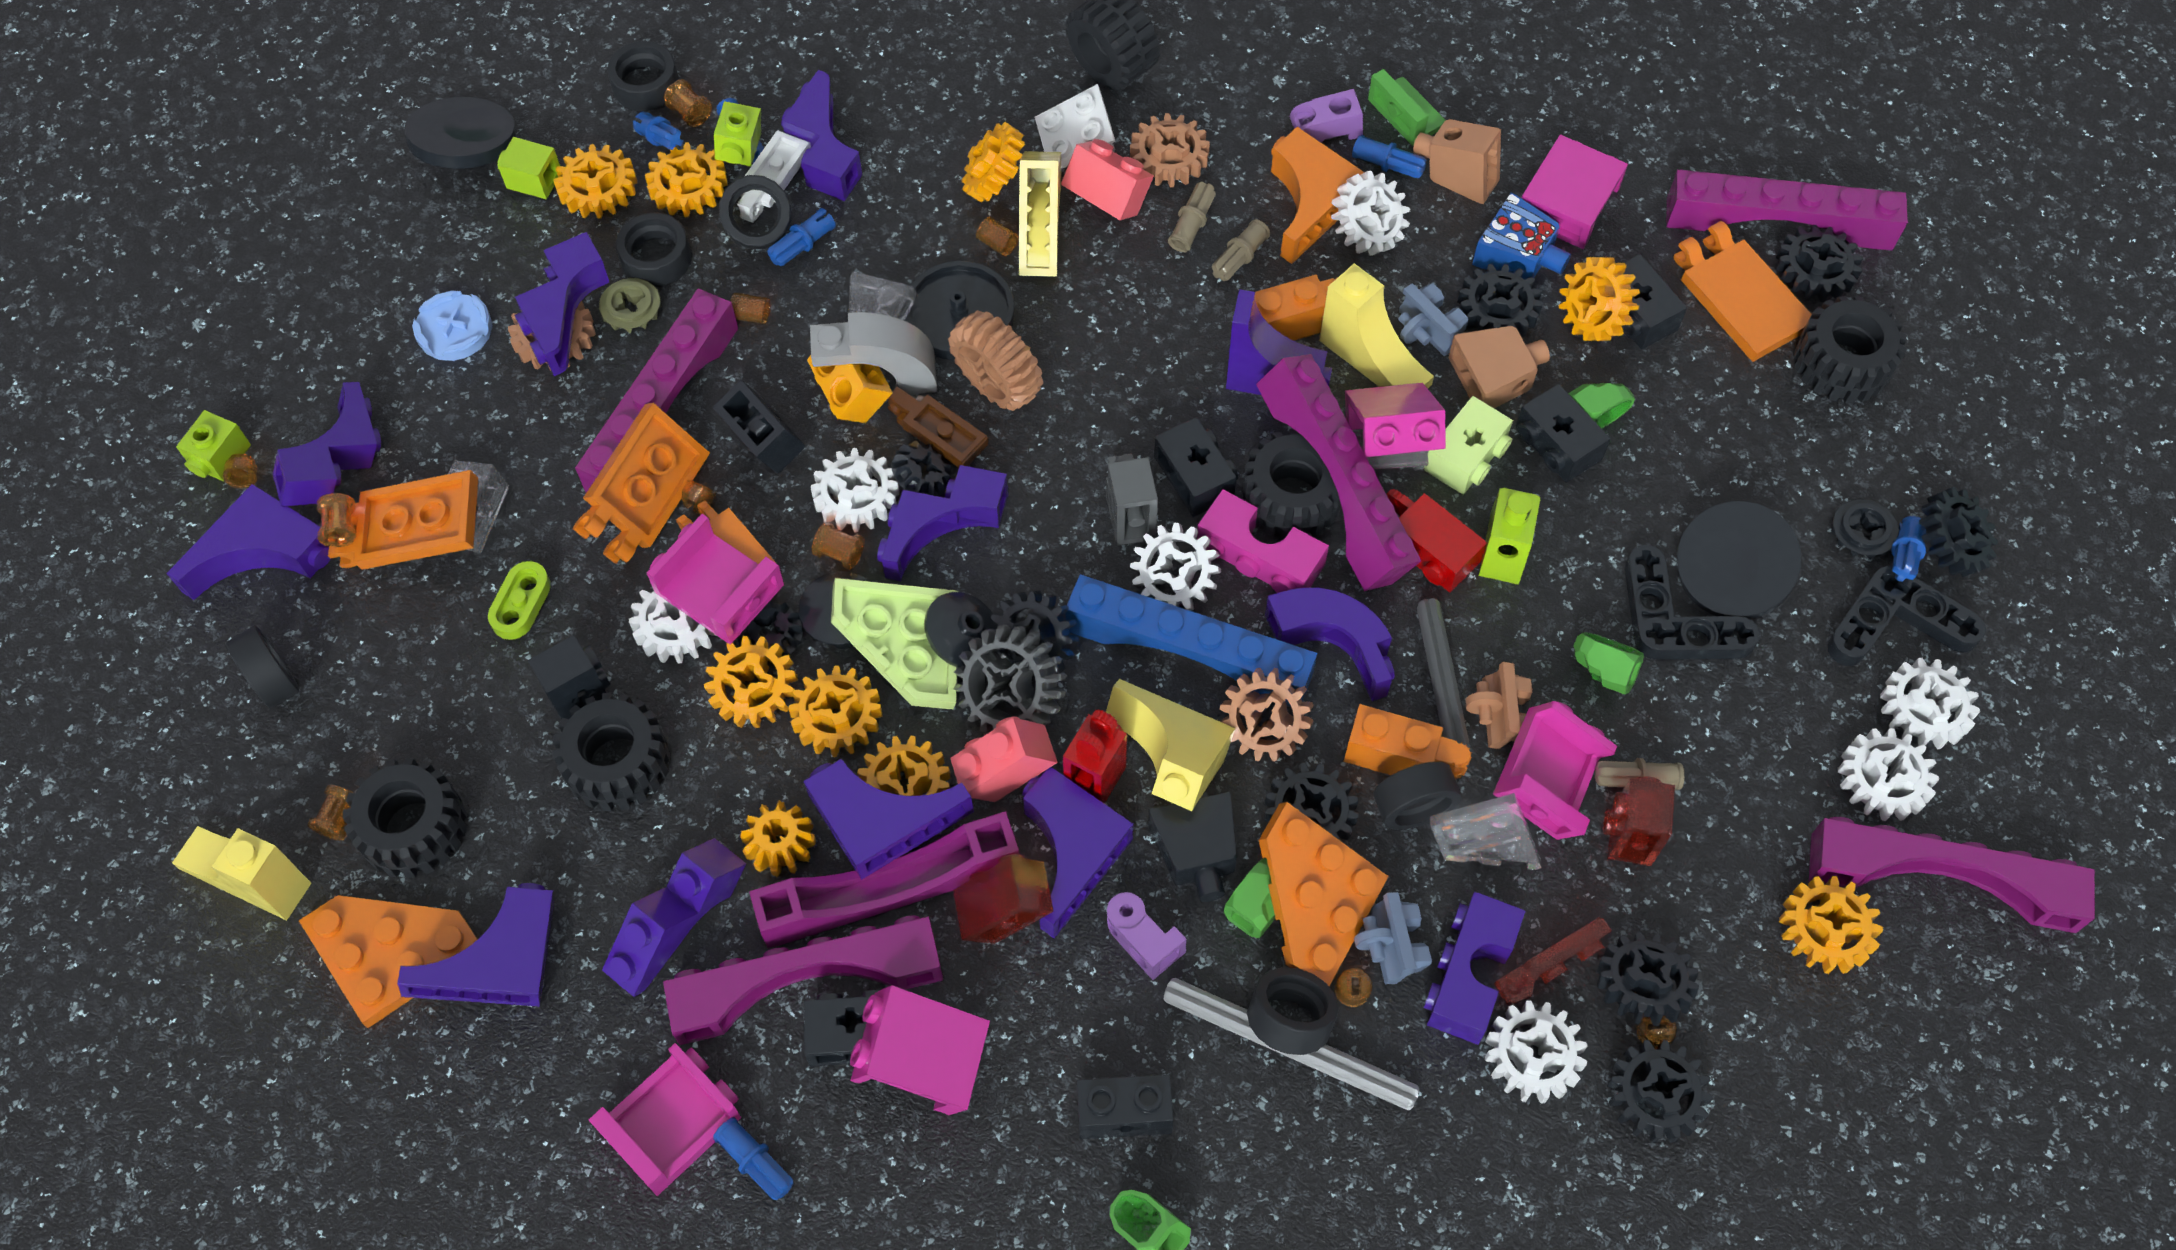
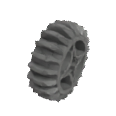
(985, 660)

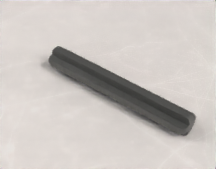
(1442, 671)

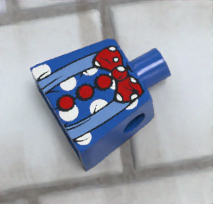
(1521, 239)

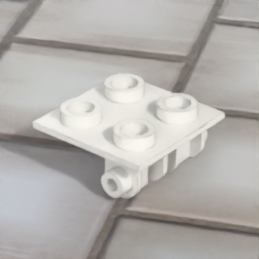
(1074, 123)

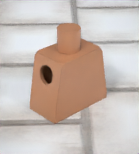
(1463, 157)
(1496, 363)

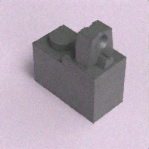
(1131, 499)

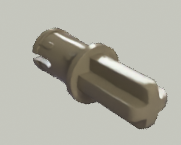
(1192, 217)
(1240, 250)
(1618, 773)

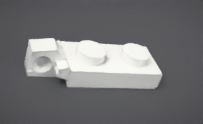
(777, 162)

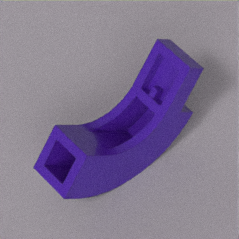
(1340, 620)

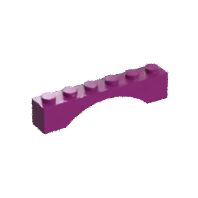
(1866, 215)
(690, 344)
(1374, 534)
(2042, 891)
(817, 904)
(712, 1000)

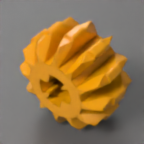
(776, 823)

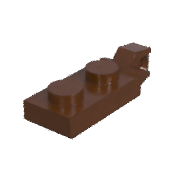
(938, 425)

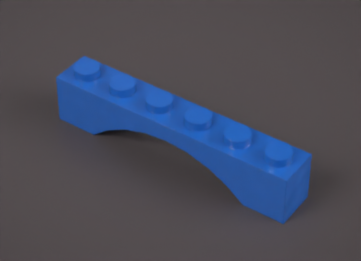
(1125, 617)

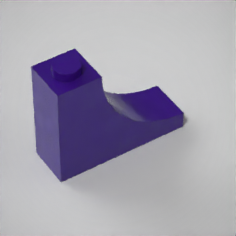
(1259, 347)
(247, 537)
(876, 824)
(1083, 836)
(501, 965)

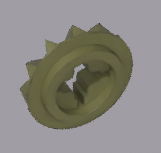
(637, 292)

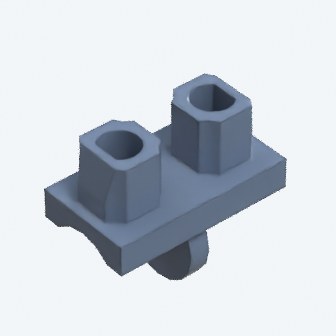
(1426, 322)
(1389, 939)

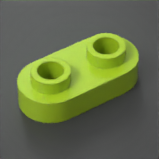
(516, 602)

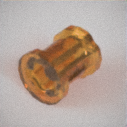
(682, 98)
(336, 520)
(838, 545)
(330, 819)

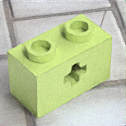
(1471, 444)

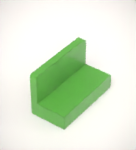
(1403, 106)

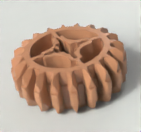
(995, 360)

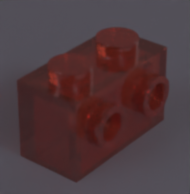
(1640, 820)
(1003, 899)

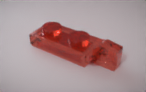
(1550, 963)

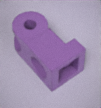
(1330, 116)
(1141, 935)

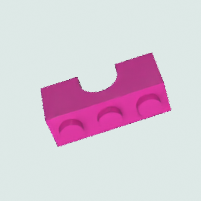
(1282, 565)

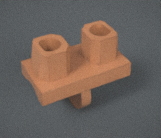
(1498, 704)

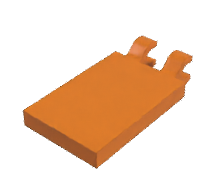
(1741, 292)
(641, 483)
(412, 521)

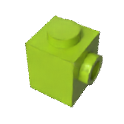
(737, 141)
(528, 167)
(210, 444)

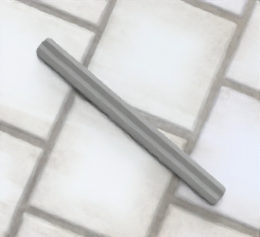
(1326, 1059)

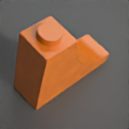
(1312, 177)

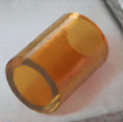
(997, 236)
(750, 307)

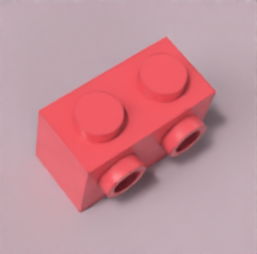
(1107, 179)
(1004, 759)

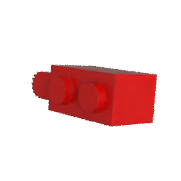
(1441, 540)
(1097, 755)

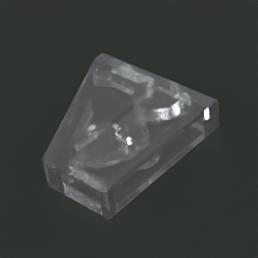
(880, 296)
(1486, 833)

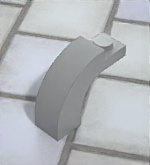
(878, 342)

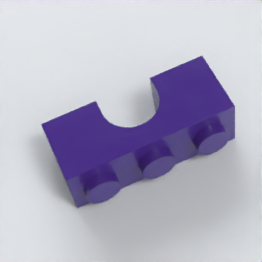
(1461, 1002)

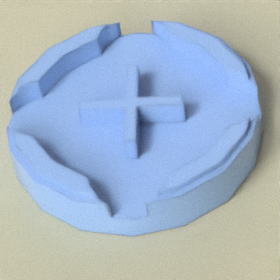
(452, 325)

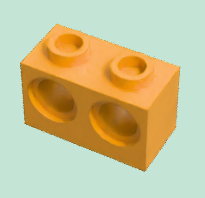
(852, 389)

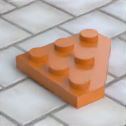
(1316, 891)
(371, 939)

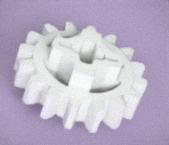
(1370, 213)
(852, 486)
(1169, 551)
(659, 633)
(1930, 703)
(1909, 777)
(1554, 1054)

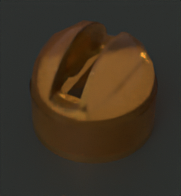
(240, 471)
(696, 493)
(1344, 987)
(1656, 1036)

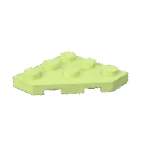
(889, 631)

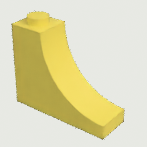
(1039, 213)
(1362, 334)
(1180, 741)
(245, 869)

